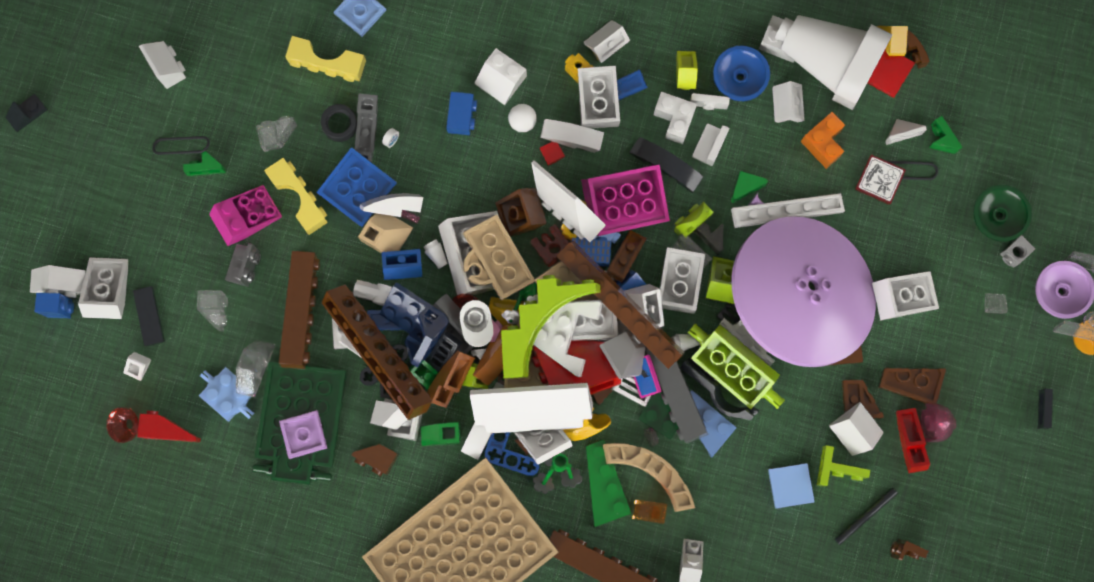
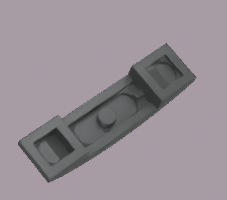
(366, 125)

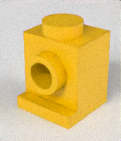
(570, 65)

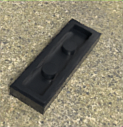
(148, 316)

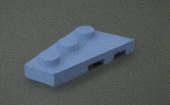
(717, 426)

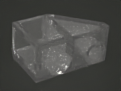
(276, 133)
(212, 305)

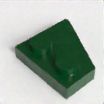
(657, 416)

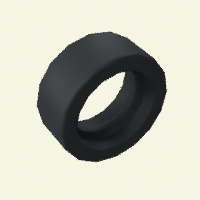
(338, 108)

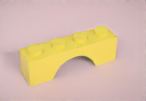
(348, 65)
(309, 214)

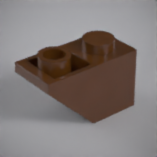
(377, 457)

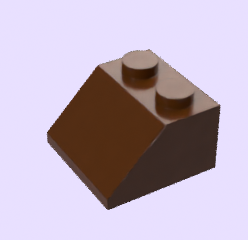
(521, 211)

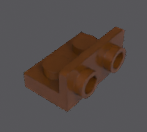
(903, 547)

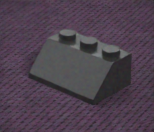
(452, 311)

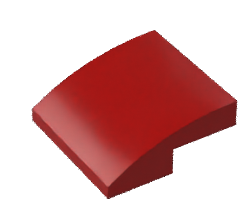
(890, 73)

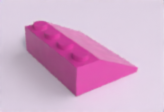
(627, 199)

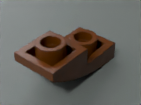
(919, 54)

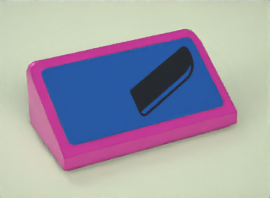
(647, 382)

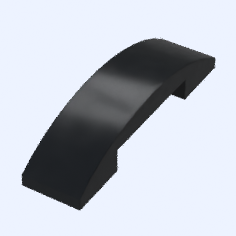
(669, 163)

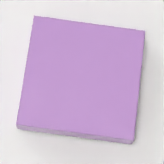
(303, 434)

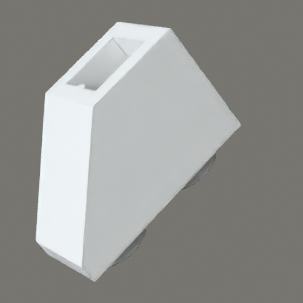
(387, 414)
(691, 561)

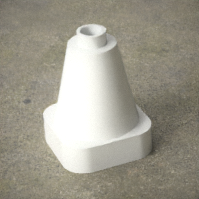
(834, 54)

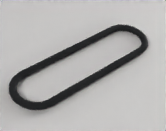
(181, 138)
(914, 162)

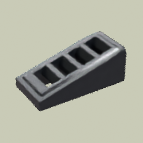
(451, 340)

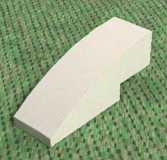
(572, 135)
(393, 204)

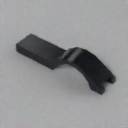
(713, 386)

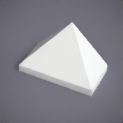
(904, 130)

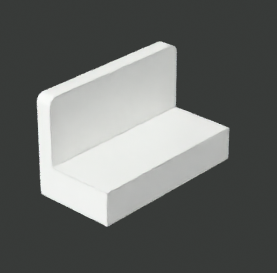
(607, 40)
(788, 102)
(710, 144)

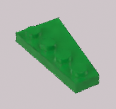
(606, 491)

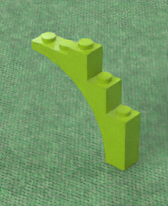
(519, 342)

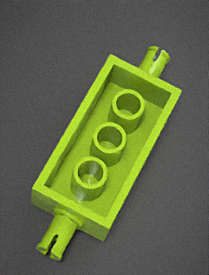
(735, 366)

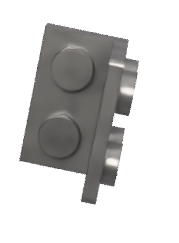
(243, 264)

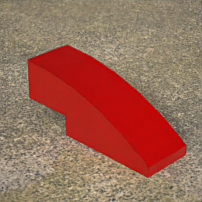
(912, 440)

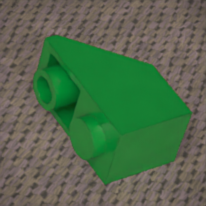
(440, 434)

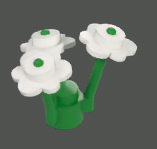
(529, 293)

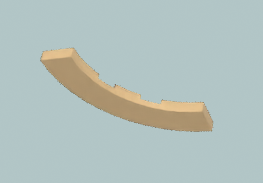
(654, 465)

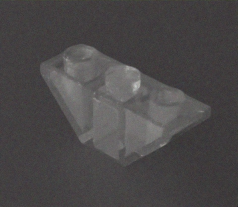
(252, 367)

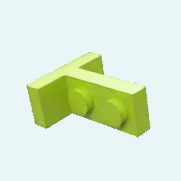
(838, 470)

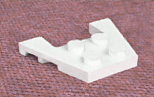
(558, 331)

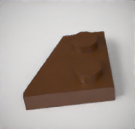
(855, 392)

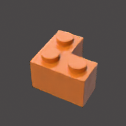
(820, 140)

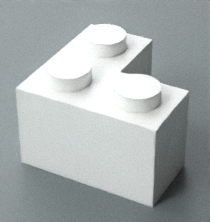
(678, 112)
(57, 280)

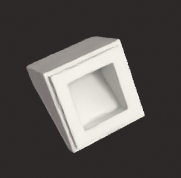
(136, 366)

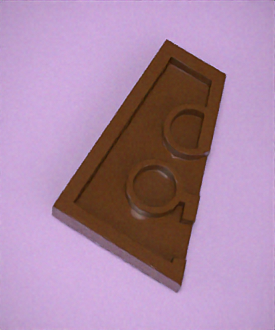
(913, 383)

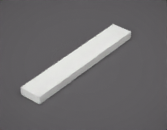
(802, 207)

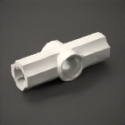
(372, 292)

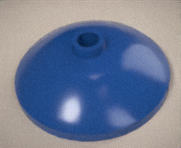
(743, 62)

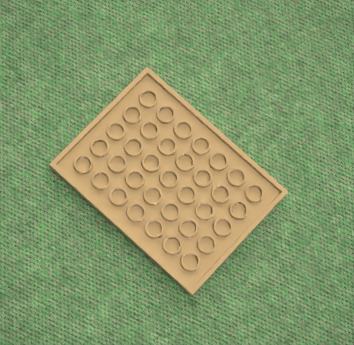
(465, 535)

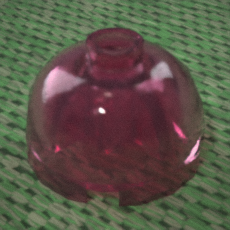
(937, 423)

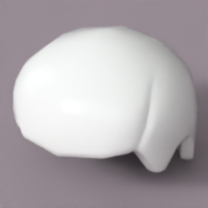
(522, 118)

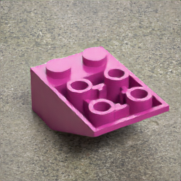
(244, 215)

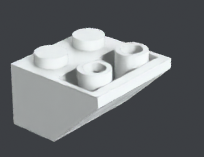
(649, 300)

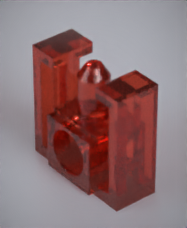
(544, 252)

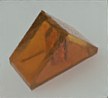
(650, 511)

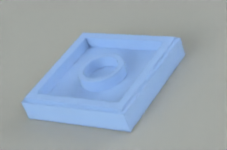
(360, 14)
(791, 485)

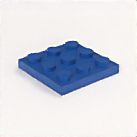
(354, 183)

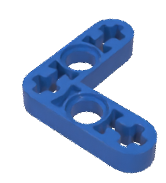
(500, 447)

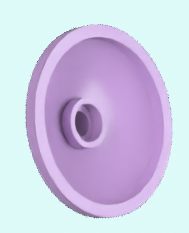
(1075, 283)

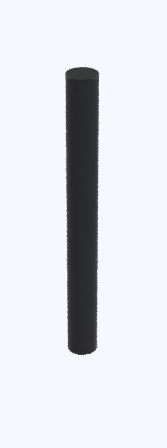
(866, 516)

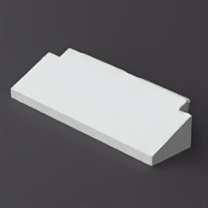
(532, 407)

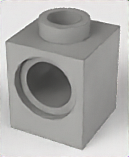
(1022, 246)

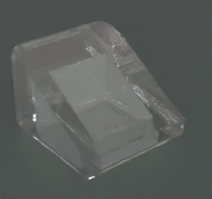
(995, 303)

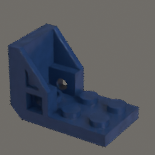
(417, 318)

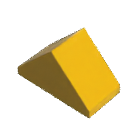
(898, 41)

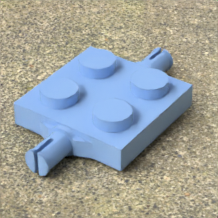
(222, 395)

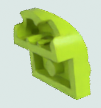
(697, 216)

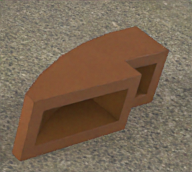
(491, 361)
(450, 378)

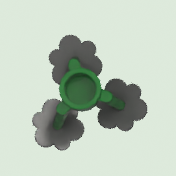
(558, 463)

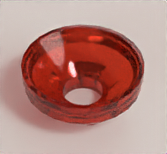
(117, 424)

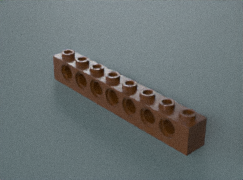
(377, 352)

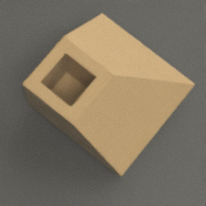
(385, 233)

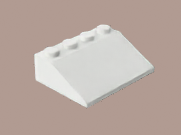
(566, 205)
(458, 248)

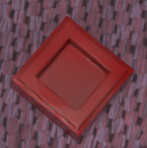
(552, 152)

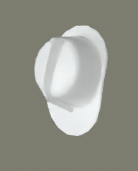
(476, 323)

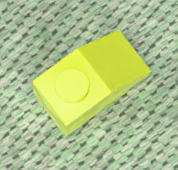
(686, 70)

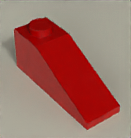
(159, 427)

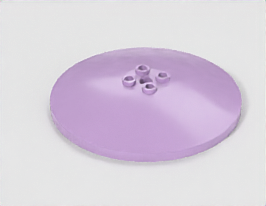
(780, 307)

